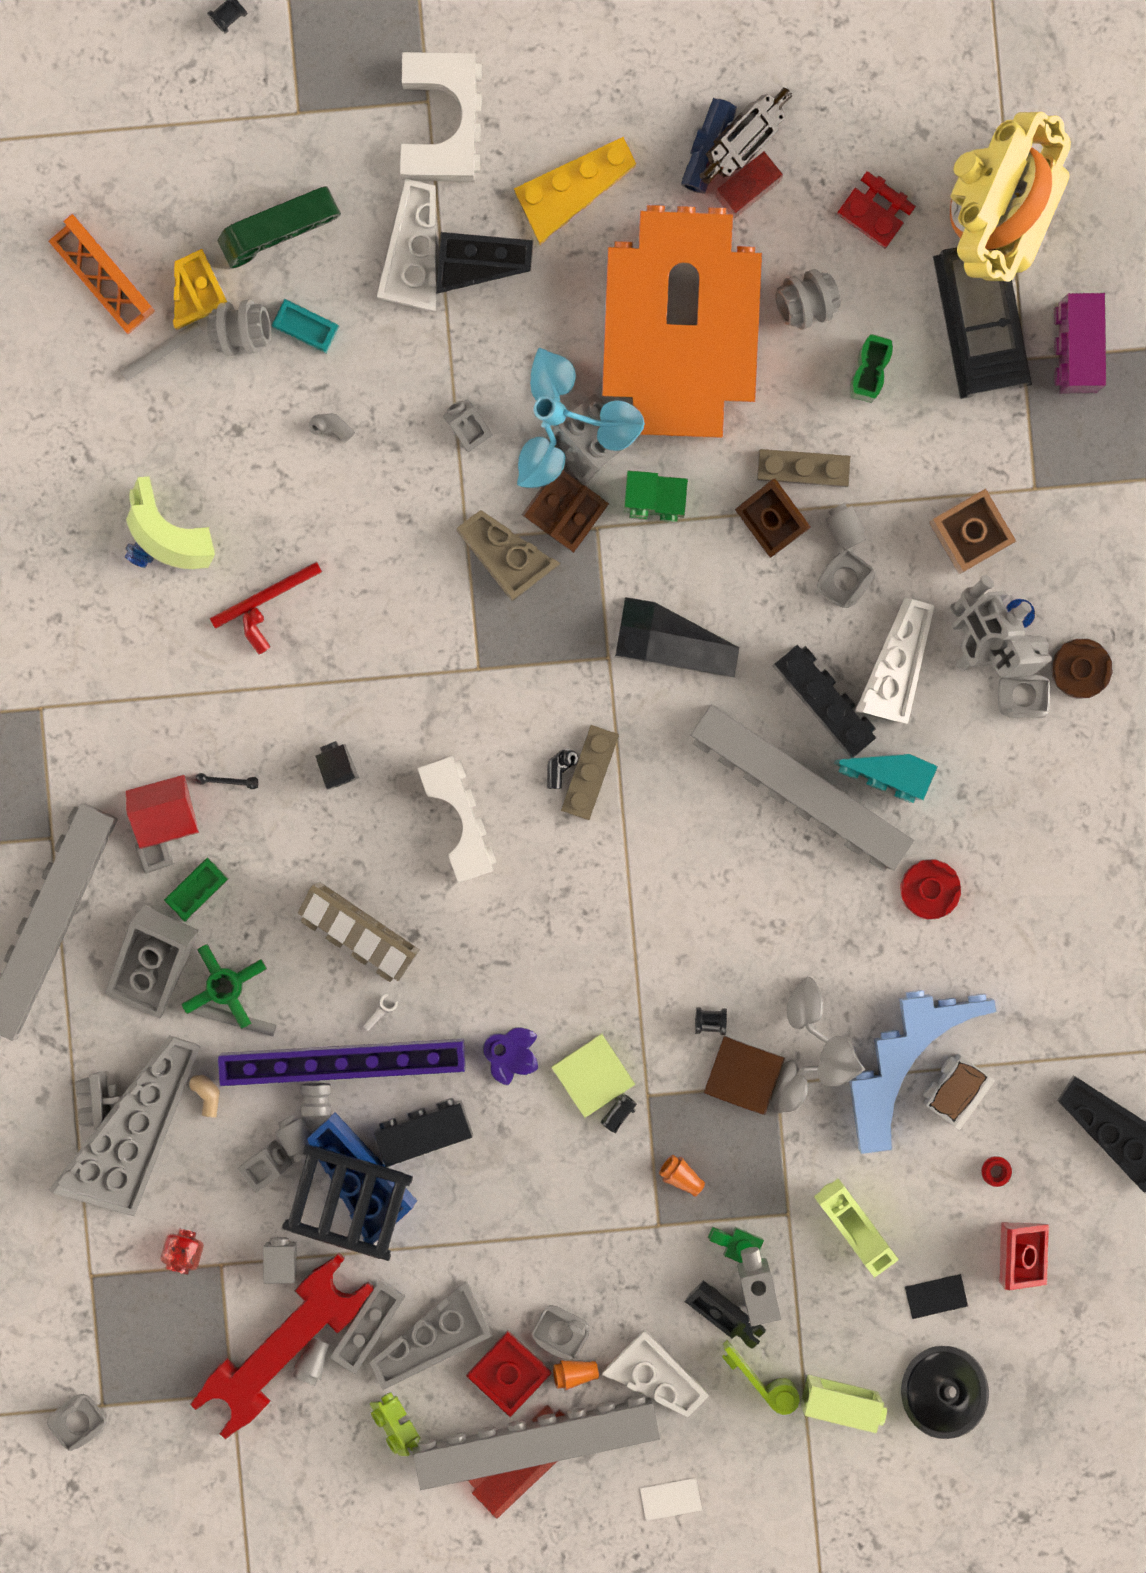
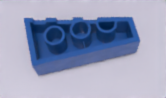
(339, 1137)

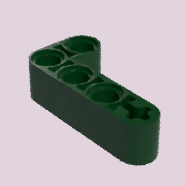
(277, 224)

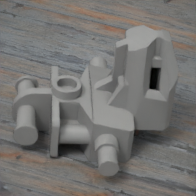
(996, 634)

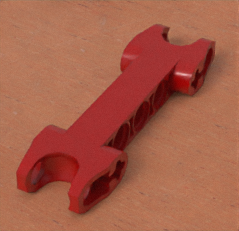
(243, 1385)

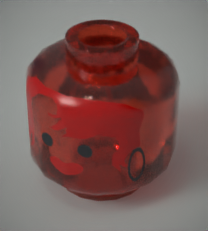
(182, 1251)

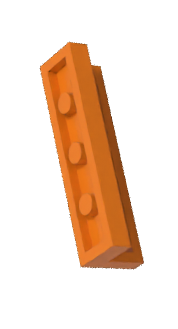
(109, 266)

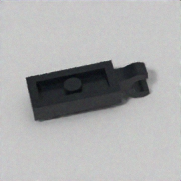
(724, 1314)

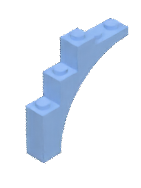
(922, 1023)

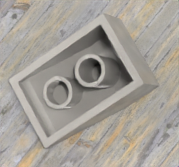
(151, 961)

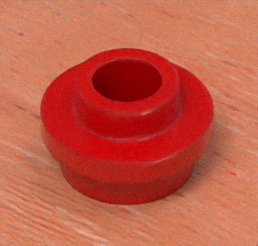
(1005, 1175)

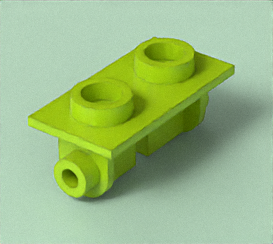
(387, 1416)

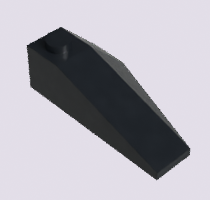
(667, 639)

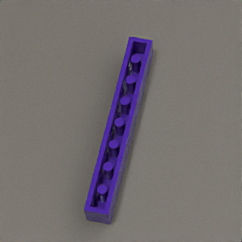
(341, 1062)

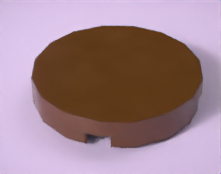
(1081, 668)

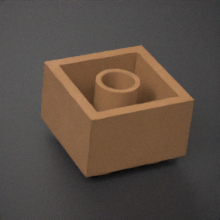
(972, 531)

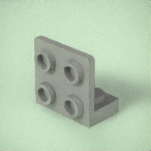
(580, 441)

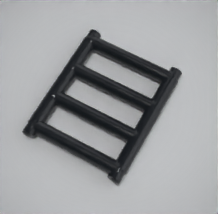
(322, 1232)

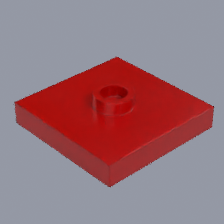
(509, 1373)

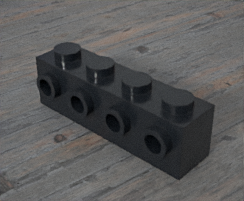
(824, 701)

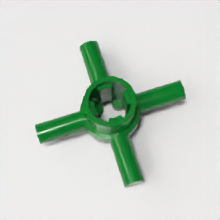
(236, 979)

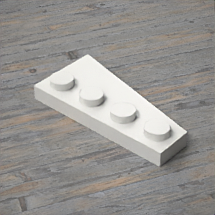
(411, 255)

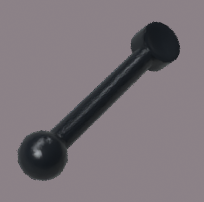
(251, 782)

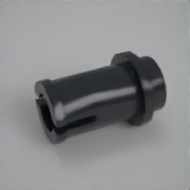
(619, 1113)

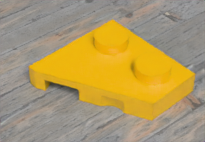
(195, 289)

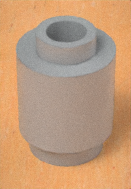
(846, 526)
(293, 1136)

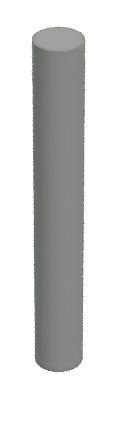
(161, 351)
(227, 1017)

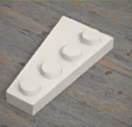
(896, 672)

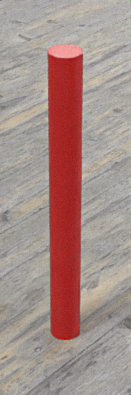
(266, 595)

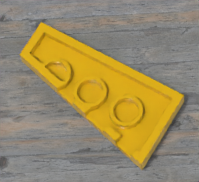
(565, 191)

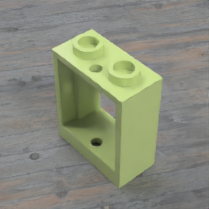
(843, 1404)

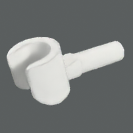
(379, 1013)

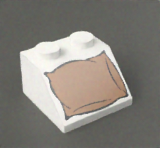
(957, 1090)

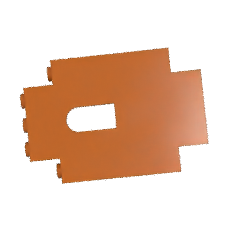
(682, 371)

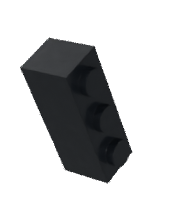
(423, 1132)

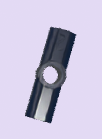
(717, 119)

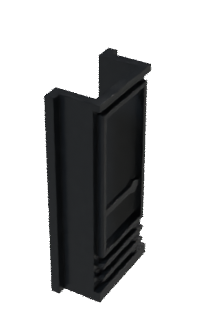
(986, 370)

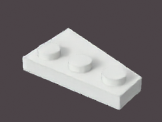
(655, 1373)

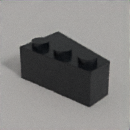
(480, 259)

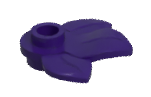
(515, 1054)

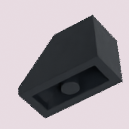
(336, 765)

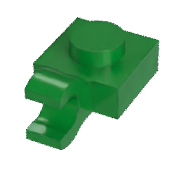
(734, 1243)

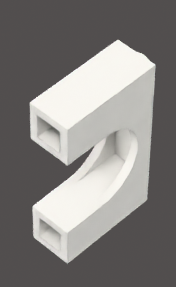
(456, 76)

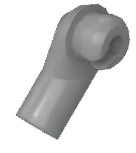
(330, 424)

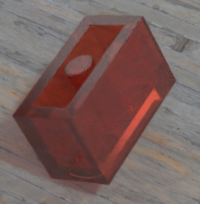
(749, 185)

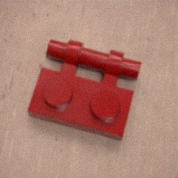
(869, 216)

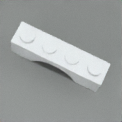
(444, 781)

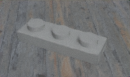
(367, 1326)

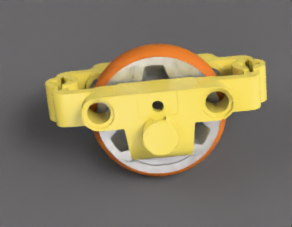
(1009, 195)

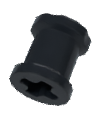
(227, 14)
(711, 1021)

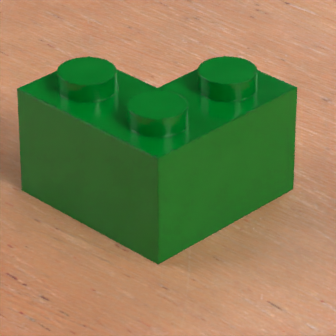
(655, 495)

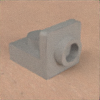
(467, 424)
(265, 1166)

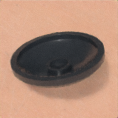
(927, 1394)

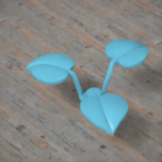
(555, 376)

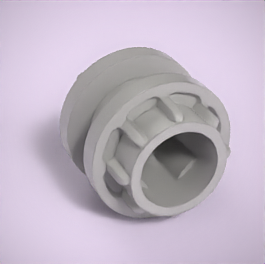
(803, 300)
(236, 328)

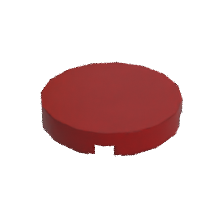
(930, 889)

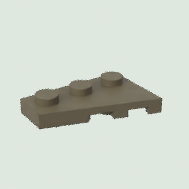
(505, 555)

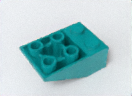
(901, 773)

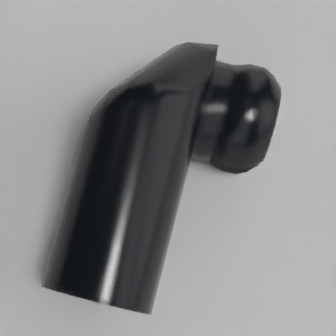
(559, 764)

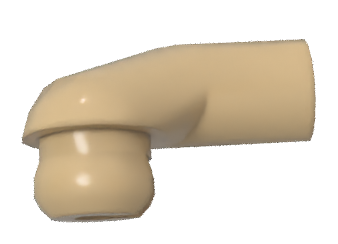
(208, 1092)

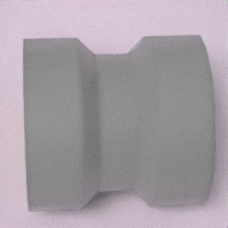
(315, 1099)

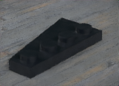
(1110, 1126)

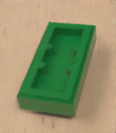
(196, 889)

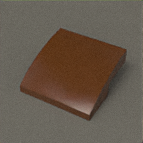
(565, 510)
(744, 1075)

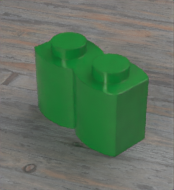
(872, 360)

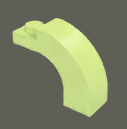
(163, 540)
(856, 1227)

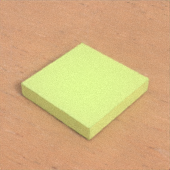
(593, 1075)

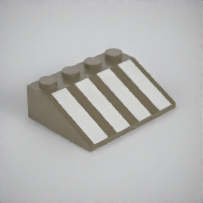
(357, 931)

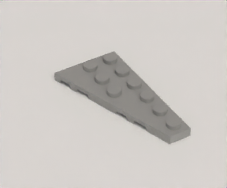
(123, 1149)

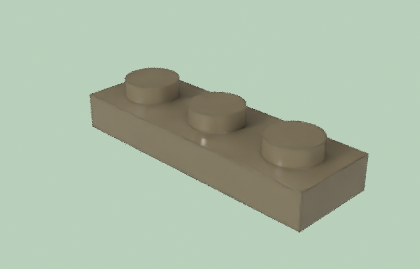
(804, 467)
(590, 772)

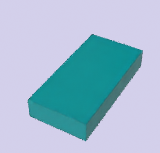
(305, 326)

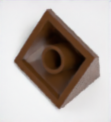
(772, 518)

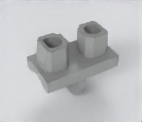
(102, 1098)

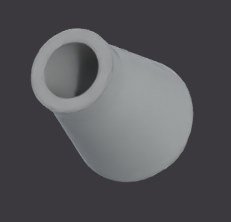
(311, 1363)

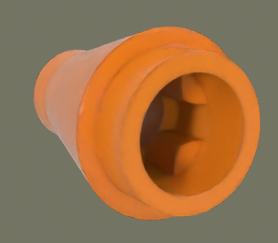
(679, 1174)
(574, 1373)

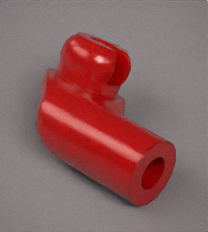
(252, 632)

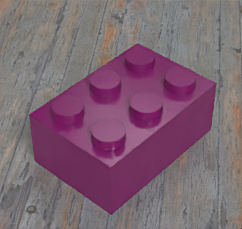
(1081, 343)

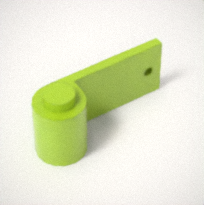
(779, 1394)

